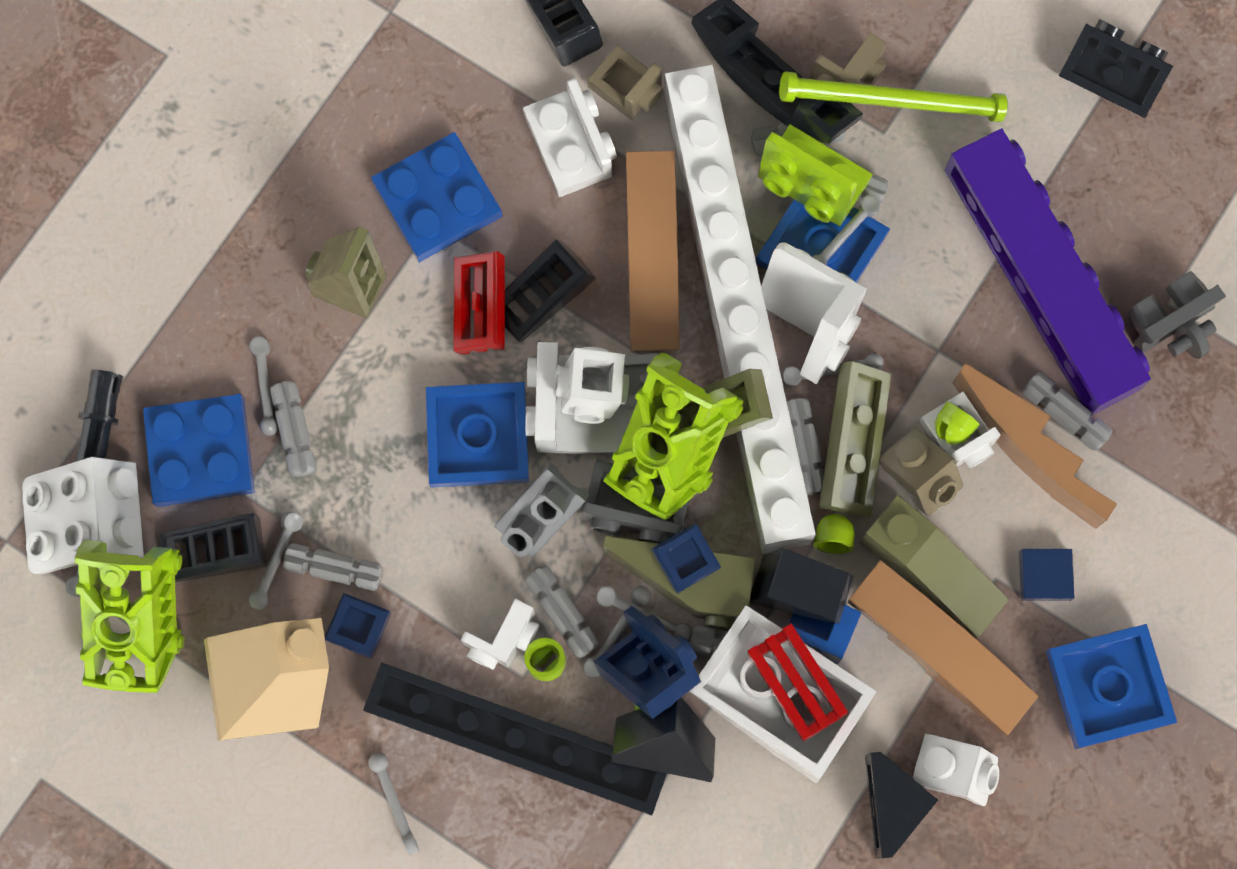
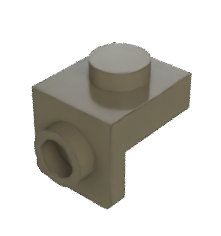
(863, 67)
(627, 83)
(923, 470)

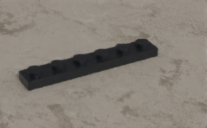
(511, 738)

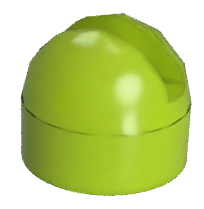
(954, 424)
(834, 535)
(539, 653)

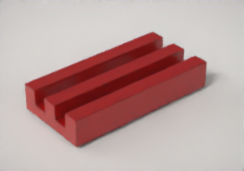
(487, 303)
(773, 644)

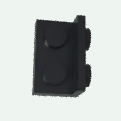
(1117, 69)

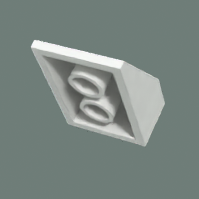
(742, 697)

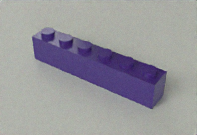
(1047, 271)

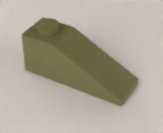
(347, 272)
(934, 566)
(714, 598)

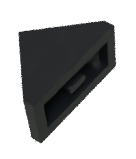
(801, 586)
(669, 743)
(895, 804)

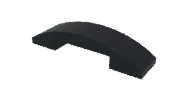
(758, 70)

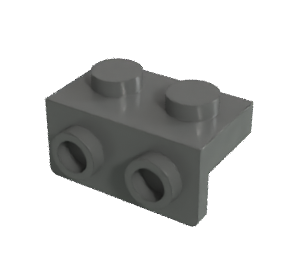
(611, 511)

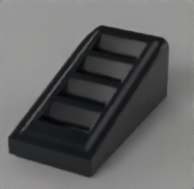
(573, 39)
(552, 303)
(252, 539)

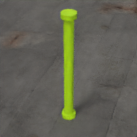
(994, 106)

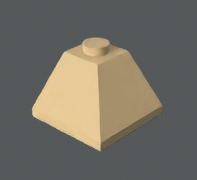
(268, 678)

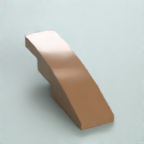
(652, 250)
(1033, 452)
(943, 648)

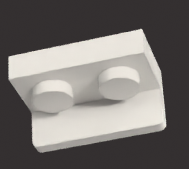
(570, 139)

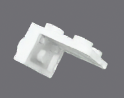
(815, 302)
(559, 431)
(78, 503)

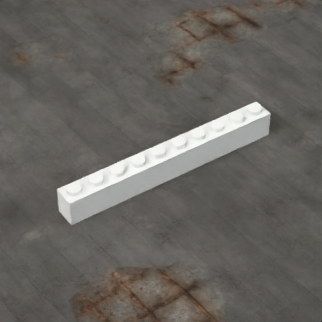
(737, 303)

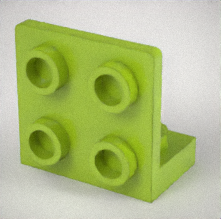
(812, 175)

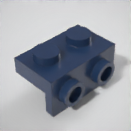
(649, 664)

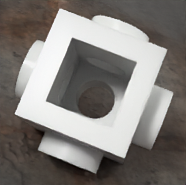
(601, 372)

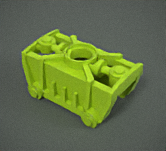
(690, 449)
(150, 616)

